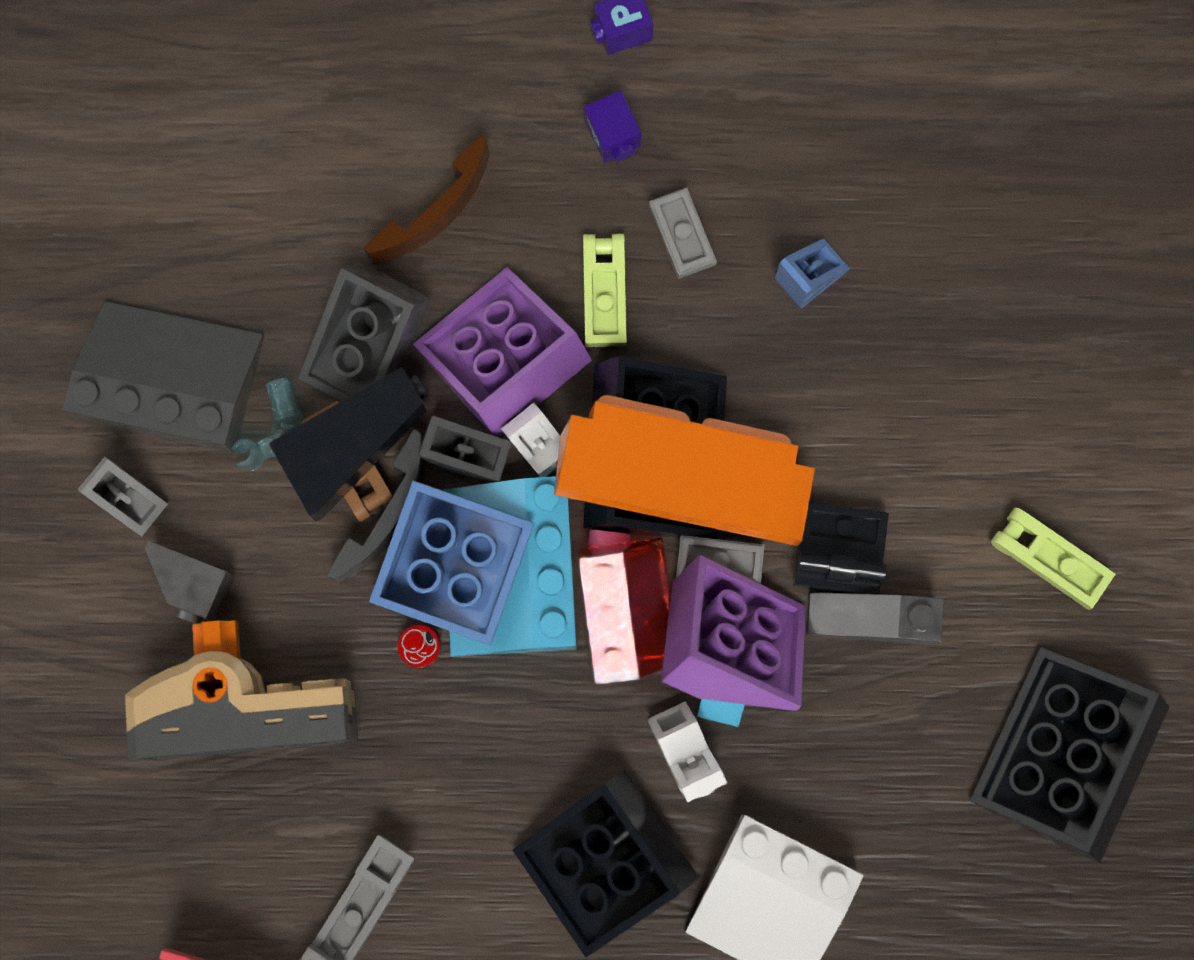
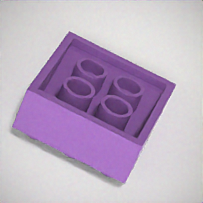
(503, 351)
(733, 639)

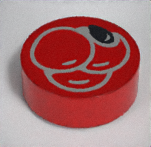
(419, 646)

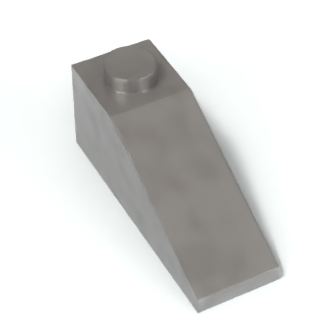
(876, 617)

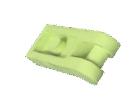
(604, 292)
(1054, 559)

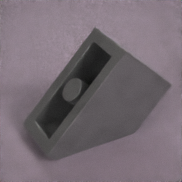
(189, 583)

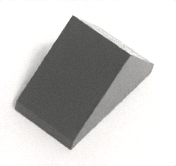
(464, 450)

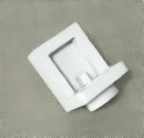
(535, 439)

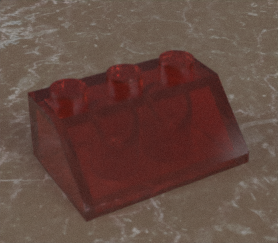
(626, 608)

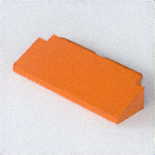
(685, 470)

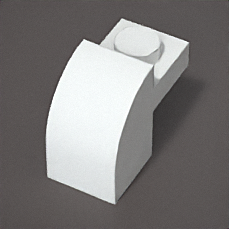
(686, 752)

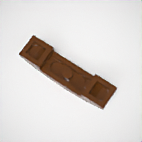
(396, 242)

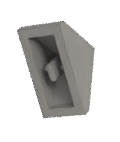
(122, 496)

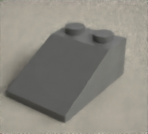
(362, 331)

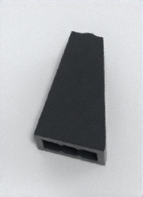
(345, 441)

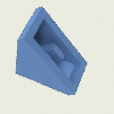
(810, 271)

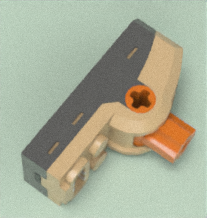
(185, 717)

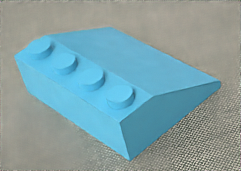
(541, 600)

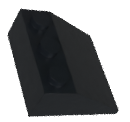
(605, 863)

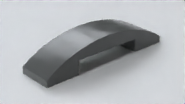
(356, 557)

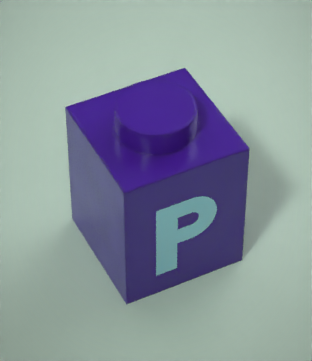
(621, 24)
(613, 127)

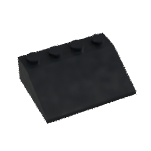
(666, 386)
(1071, 753)

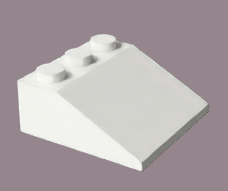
(772, 897)

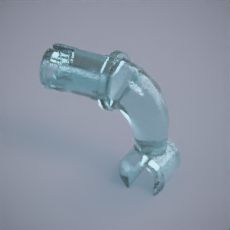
(285, 419)

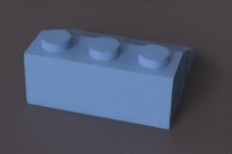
(451, 562)

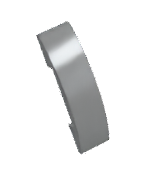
(362, 902)

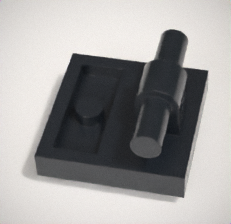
(842, 550)

